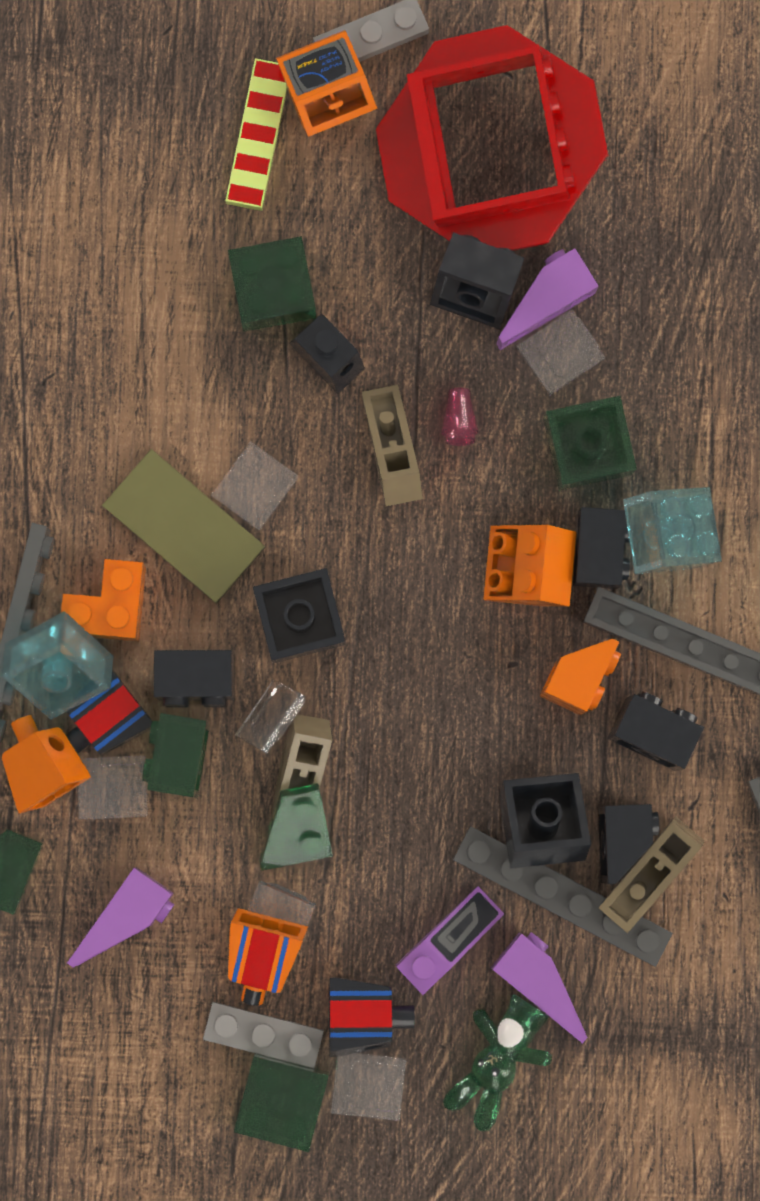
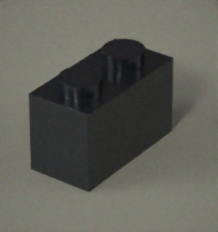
(601, 548)

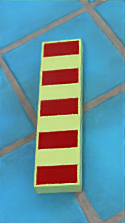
(257, 136)

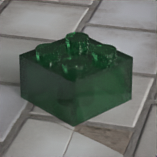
(272, 284)
(589, 443)
(177, 755)
(281, 1102)

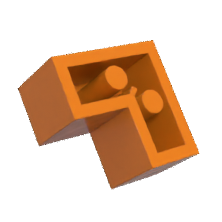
(118, 609)

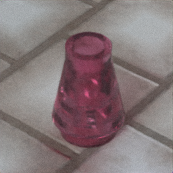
(459, 419)

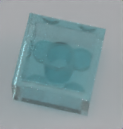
(672, 530)
(57, 665)

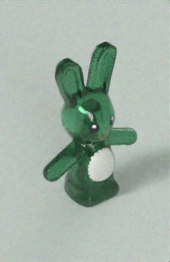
(496, 1064)

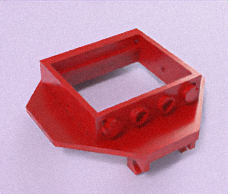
(416, 154)

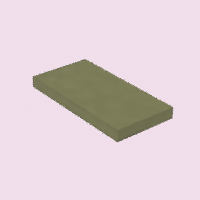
(183, 526)

